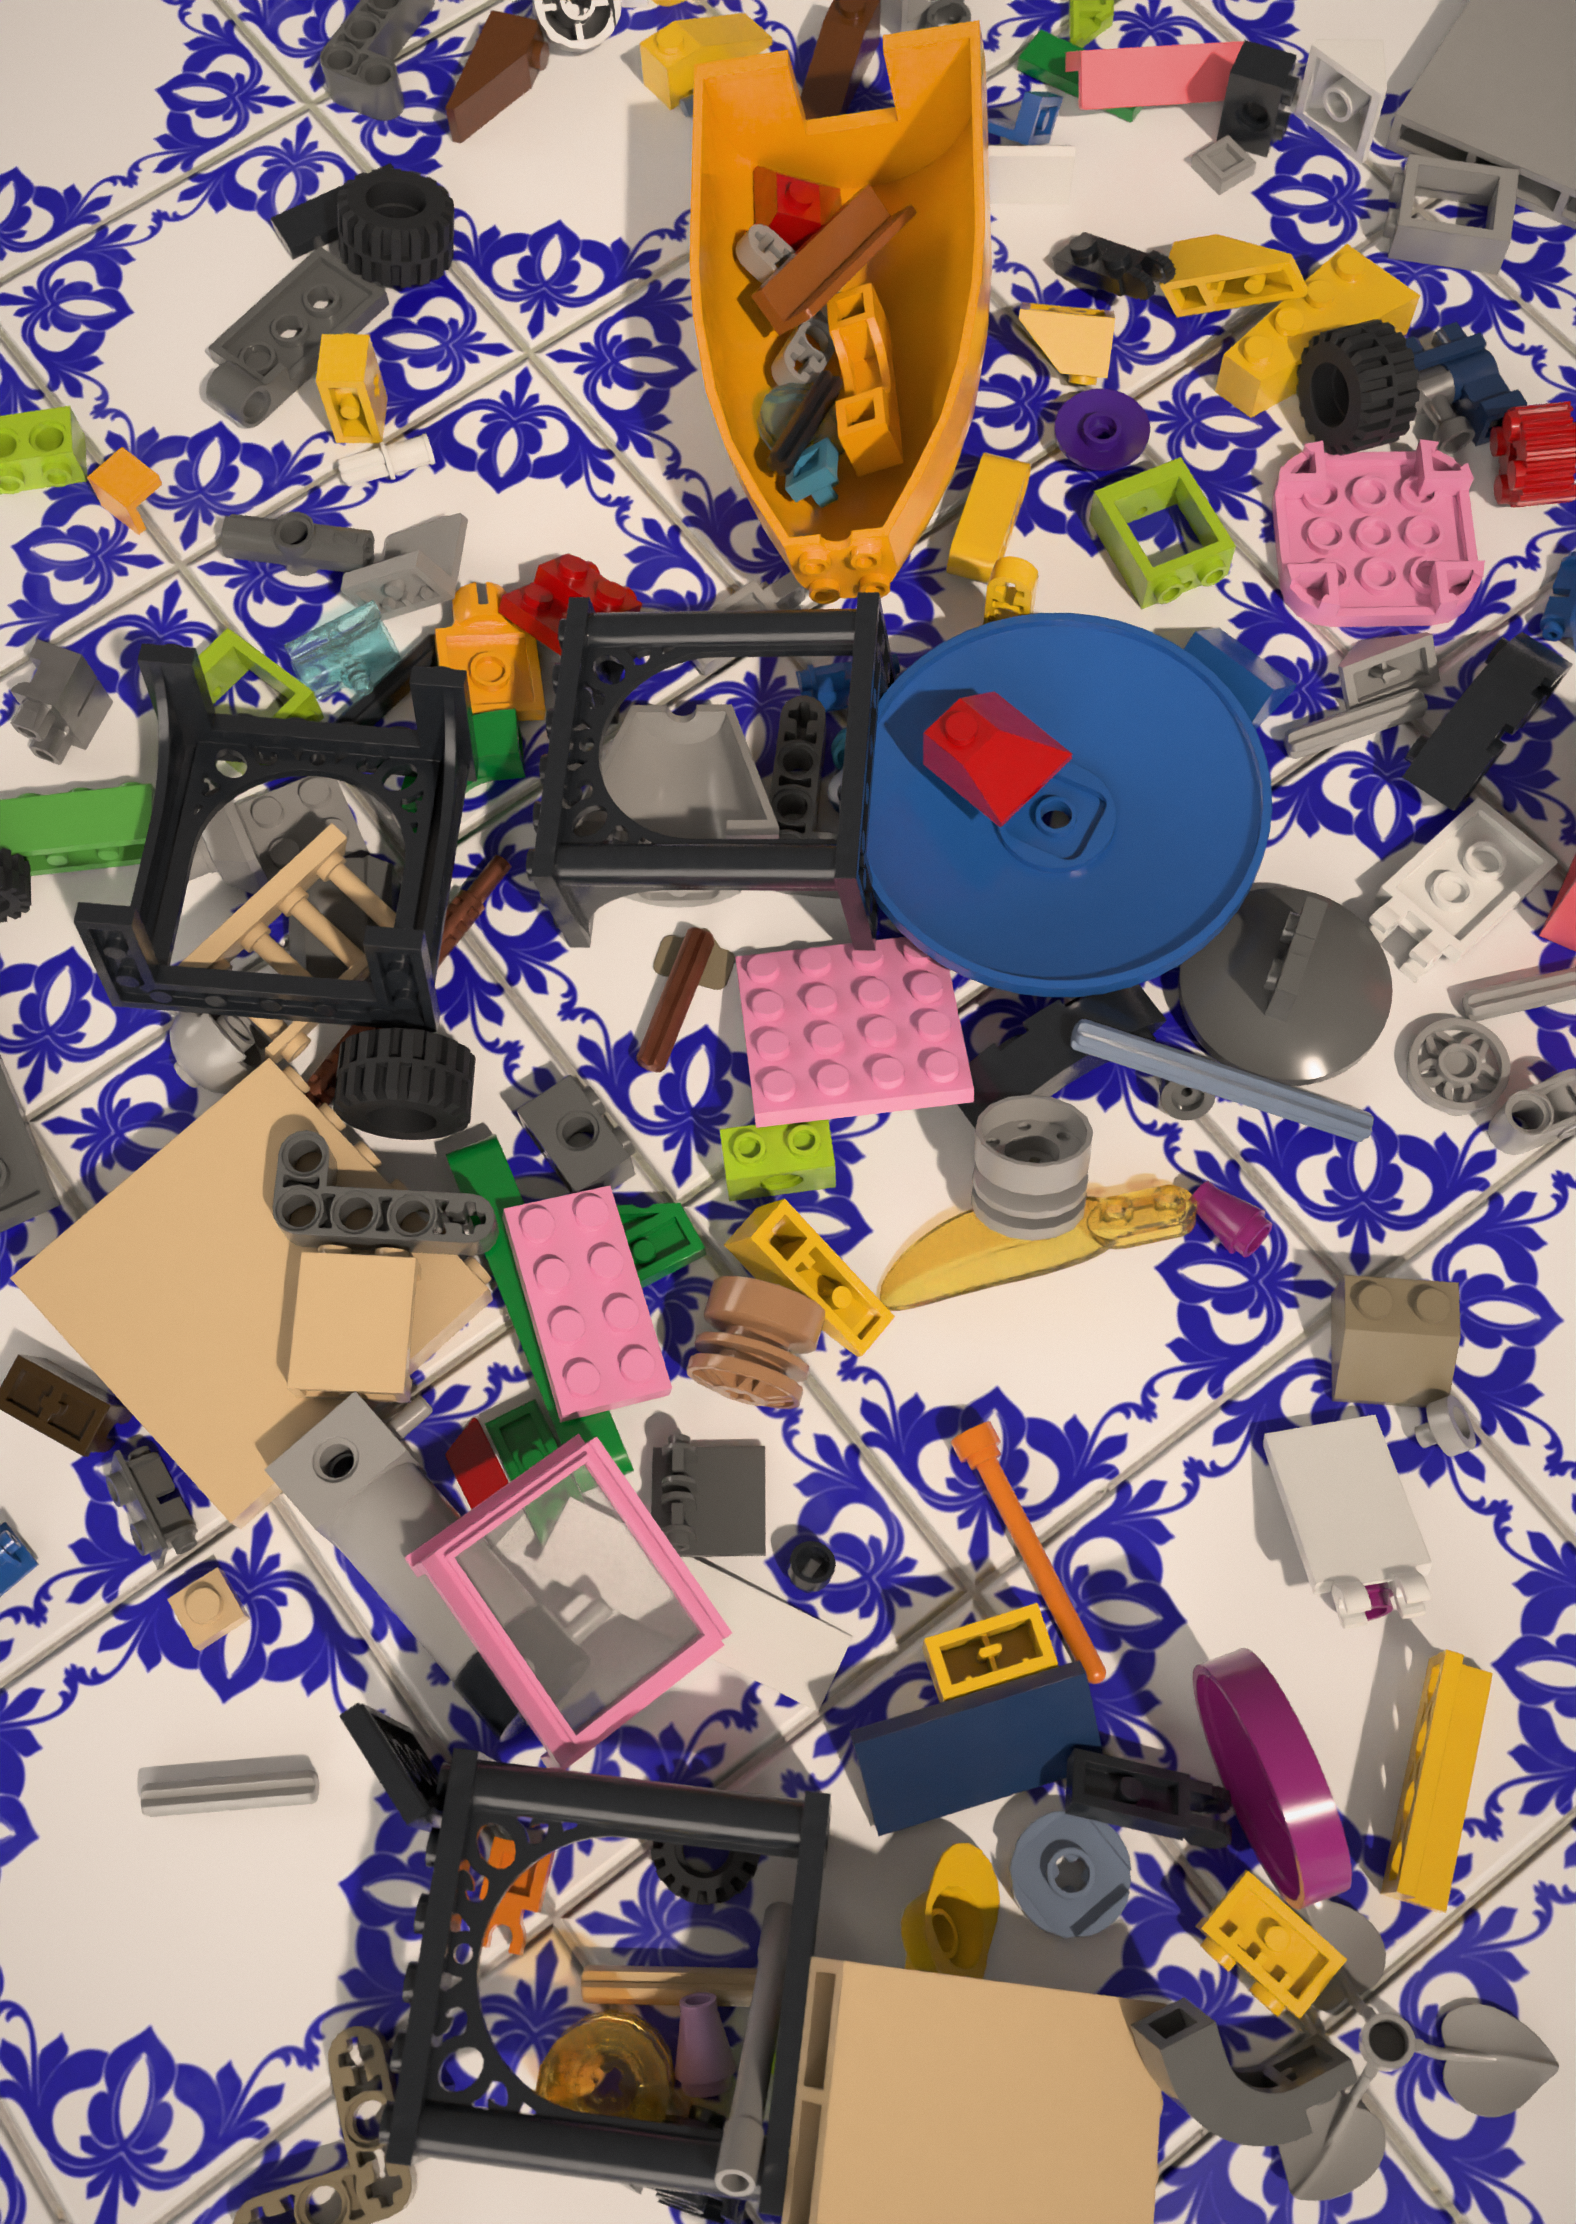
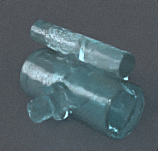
(343, 652)

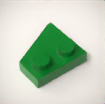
(660, 1239)

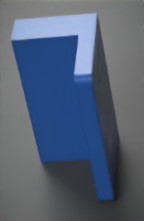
(1034, 120)

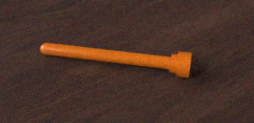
(980, 1451)

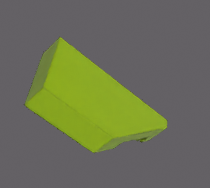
(1089, 20)

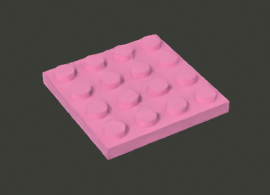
(850, 1032)

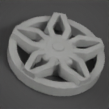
(1458, 1066)

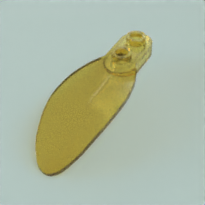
(970, 1257)

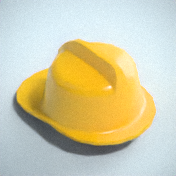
(954, 1919)

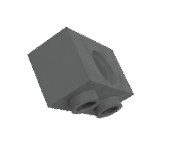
(564, 1112)

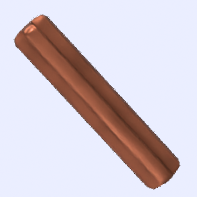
(675, 1000)

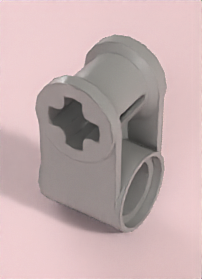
(1545, 1108)

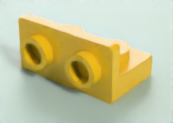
(1270, 1945)

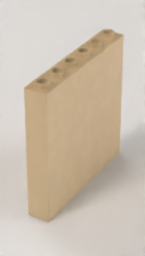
(191, 1288)
(968, 2103)

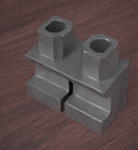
(60, 703)

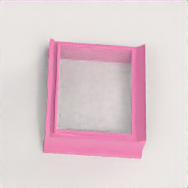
(572, 1598)

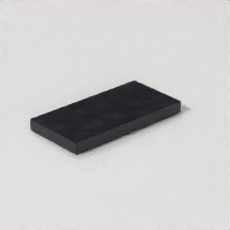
(398, 1764)

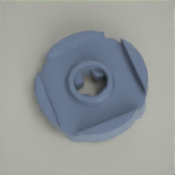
(1065, 1909)

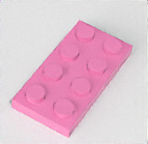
(586, 1303)

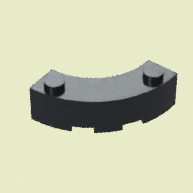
(1500, 700)
(1042, 1057)

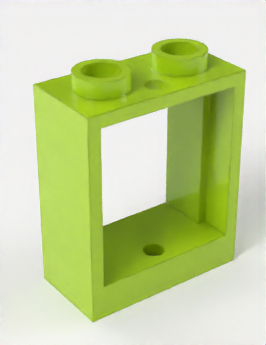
(1147, 494)
(232, 657)

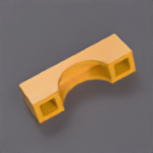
(869, 412)

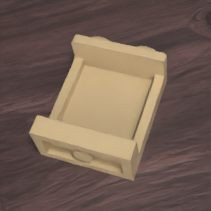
(353, 1324)

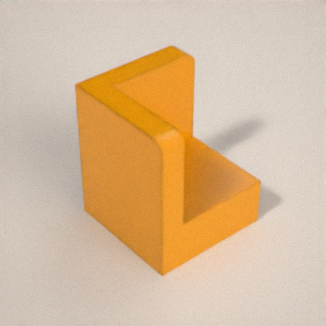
(123, 485)

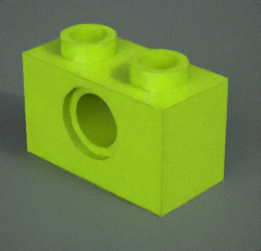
(778, 1159)

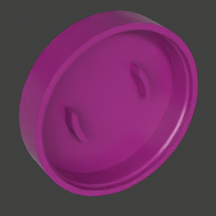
(1272, 1778)

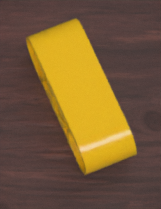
(988, 517)

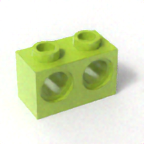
(41, 450)

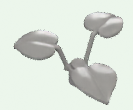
(1488, 2068)

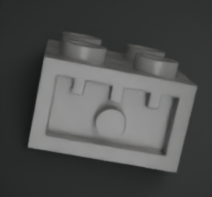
(416, 569)

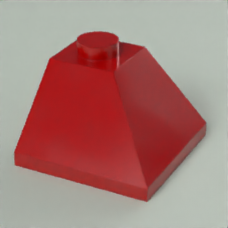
(792, 204)
(992, 754)

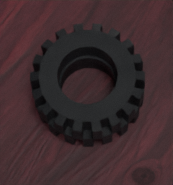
(395, 227)
(1357, 387)
(404, 1084)

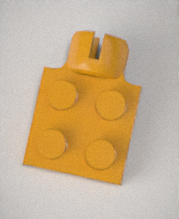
(496, 654)

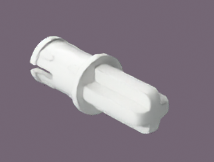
(386, 460)

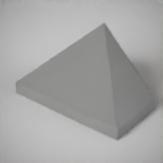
(1387, 667)

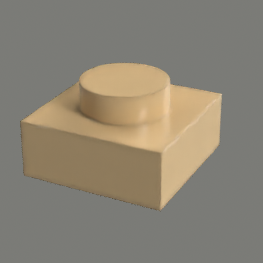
(208, 1609)

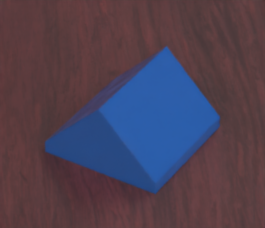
(1248, 676)

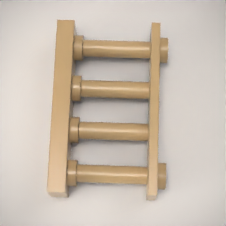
(288, 895)

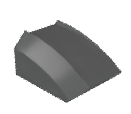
(342, 913)

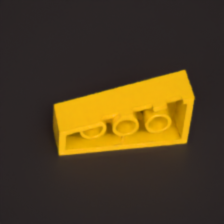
(1341, 293)

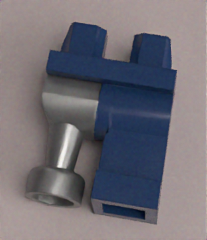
(1466, 377)

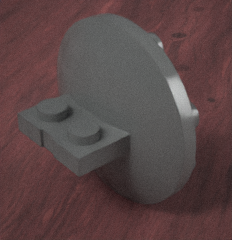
(1288, 988)

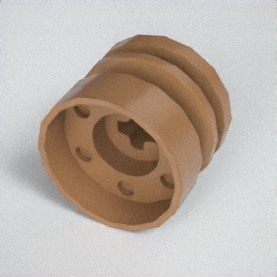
(756, 1342)

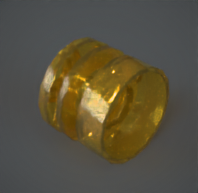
(610, 2041)

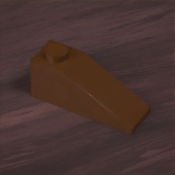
(841, 57)
(497, 72)

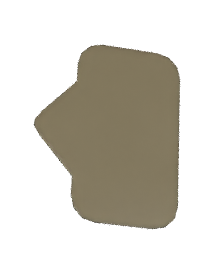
(717, 968)

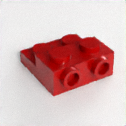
(545, 601)

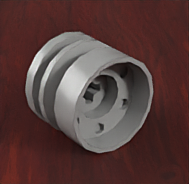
(1031, 1167)

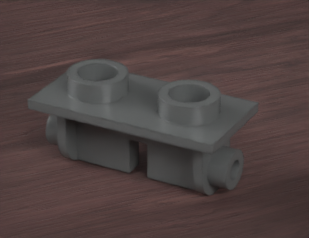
(155, 1525)

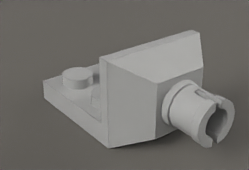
(265, 833)

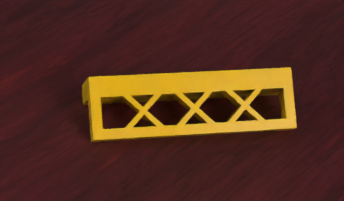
(1437, 1783)

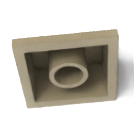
(1393, 1340)

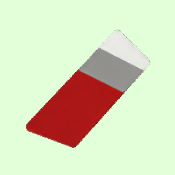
(475, 1464)

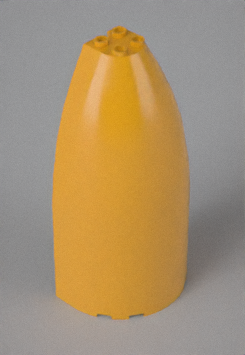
(927, 278)

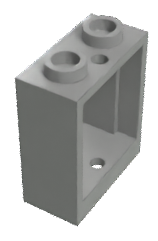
(1445, 242)

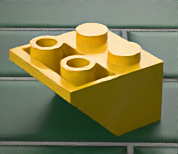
(989, 1653)

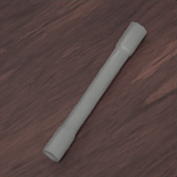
(744, 2132)

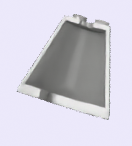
(684, 781)

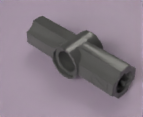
(297, 543)

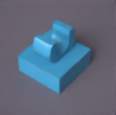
(815, 474)

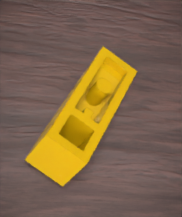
(672, 51)
(1229, 274)
(787, 1251)

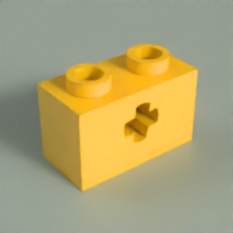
(351, 388)

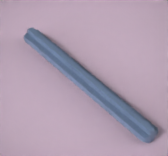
(1221, 1080)

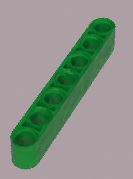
(485, 1172)

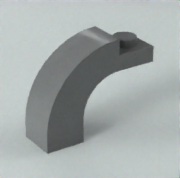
(1240, 2104)

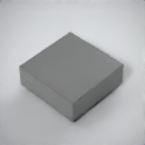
(1223, 164)

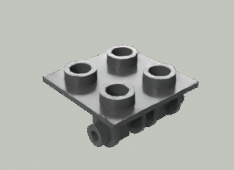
(710, 1498)

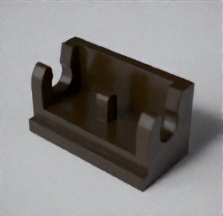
(61, 1405)

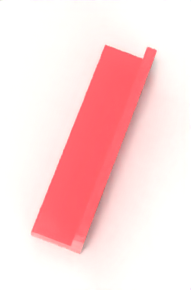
(1153, 74)

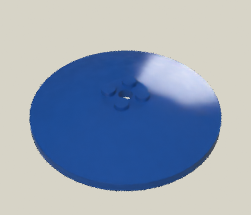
(1158, 796)

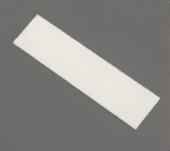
(772, 1638)

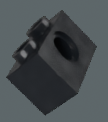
(1257, 96)

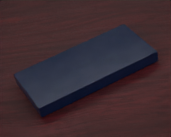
(975, 1747)

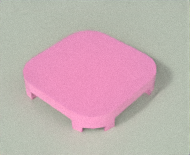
(1375, 537)

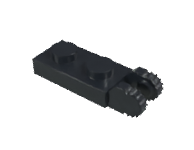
(1113, 266)
(1146, 1799)

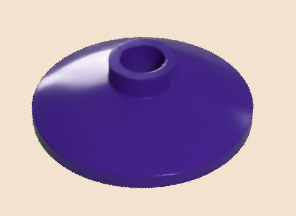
(1106, 416)

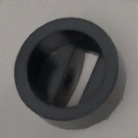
(800, 1560)

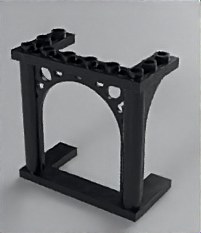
(587, 871)
(136, 942)
(558, 2140)

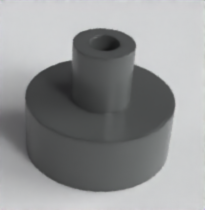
(1184, 1102)

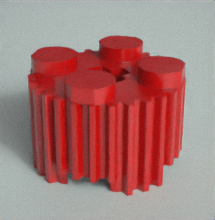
(1535, 455)

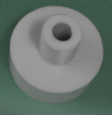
(1447, 1426)

